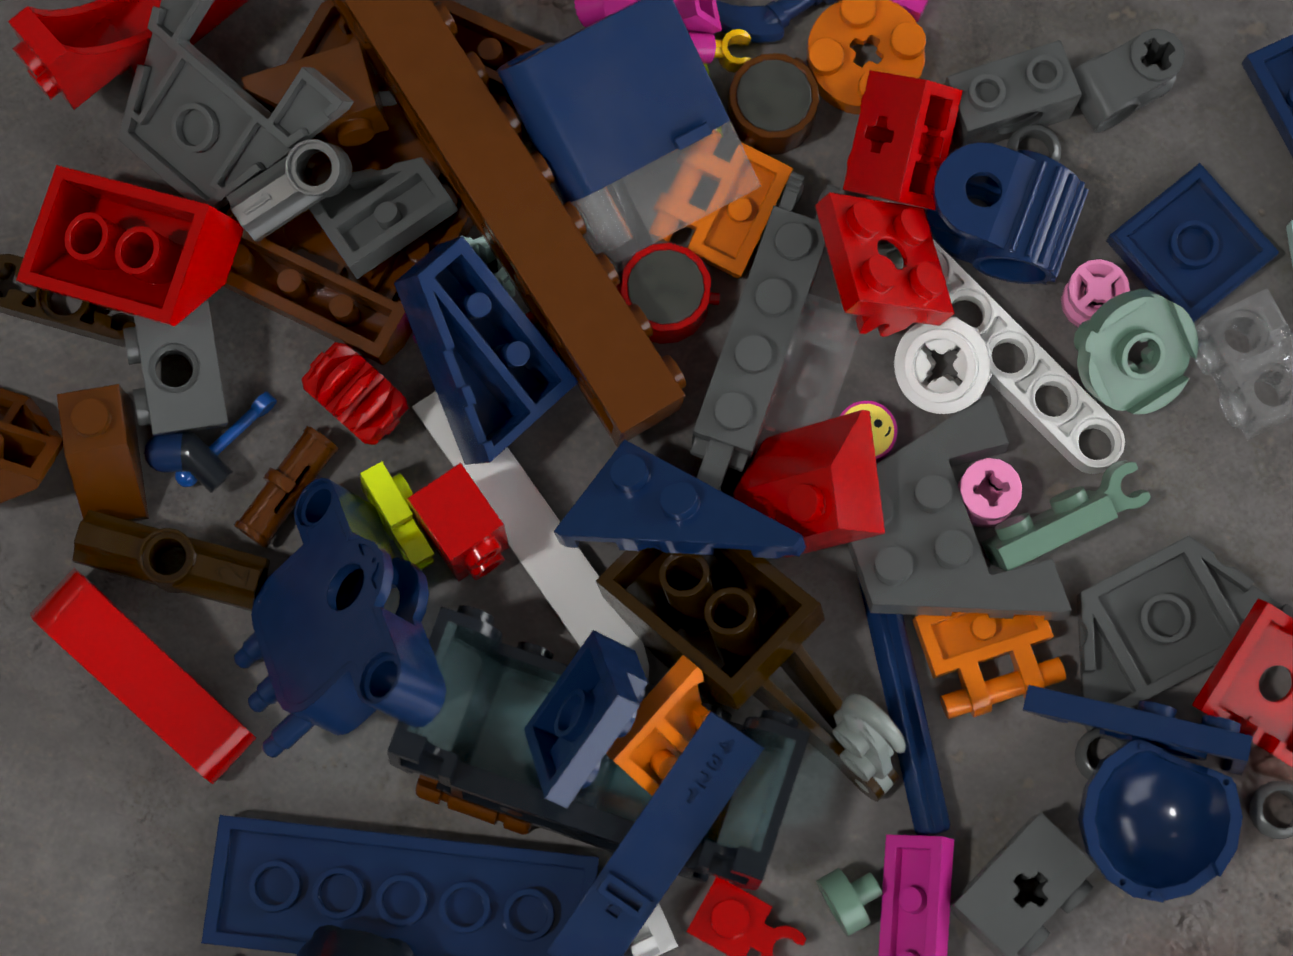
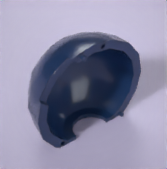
(1158, 822)

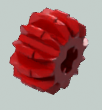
(355, 393)

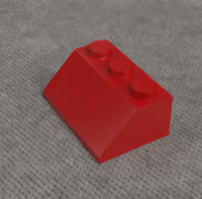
(128, 247)

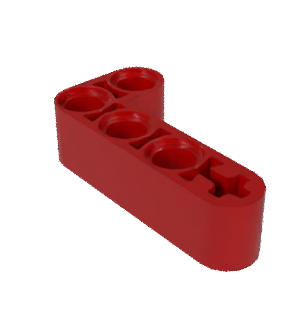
(142, 676)

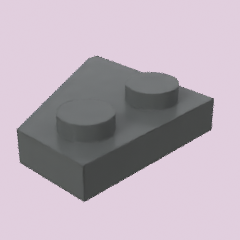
(383, 212)

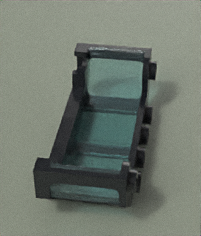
(484, 758)

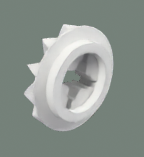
(914, 366)

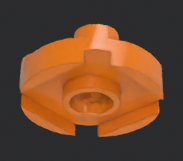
(854, 22)

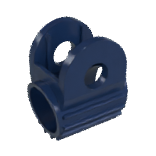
(1027, 217)

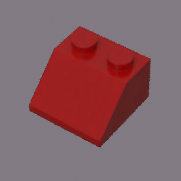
(818, 481)

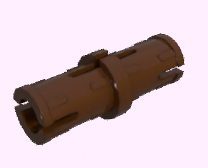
(285, 485)

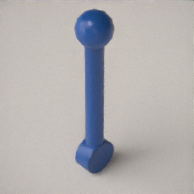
(259, 408)

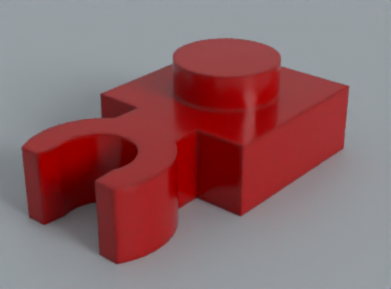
(735, 922)

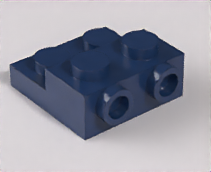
(584, 716)

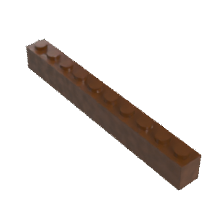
(519, 212)

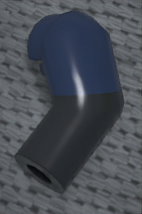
(187, 454)

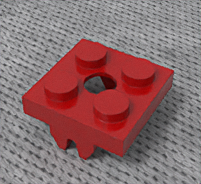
(870, 281)
(1233, 686)

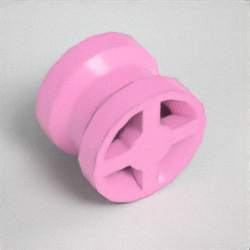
(1100, 280)
(986, 505)

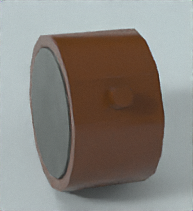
(773, 103)

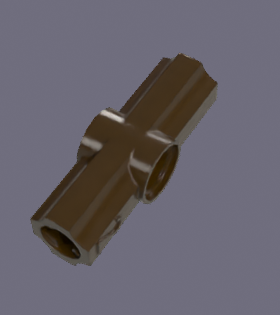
(134, 552)

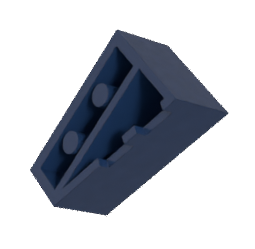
(479, 350)

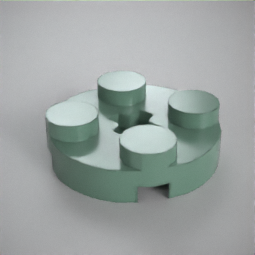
(1110, 334)

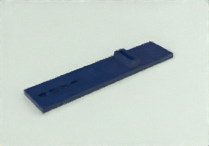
(659, 842)

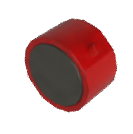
(670, 290)

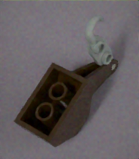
(739, 626)

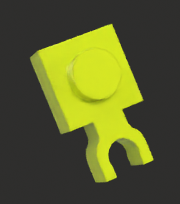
(391, 501)

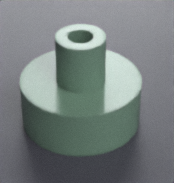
(848, 899)

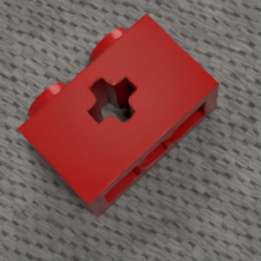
(901, 138)
(461, 524)

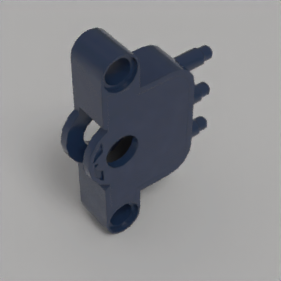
(325, 627)

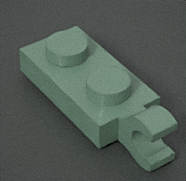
(1071, 516)

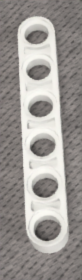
(1038, 371)

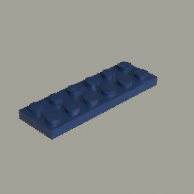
(438, 896)

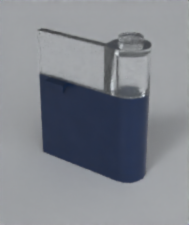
(630, 127)

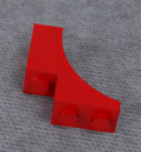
(92, 43)

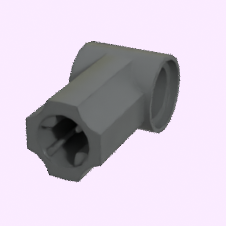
(286, 190)

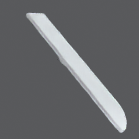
(529, 523)

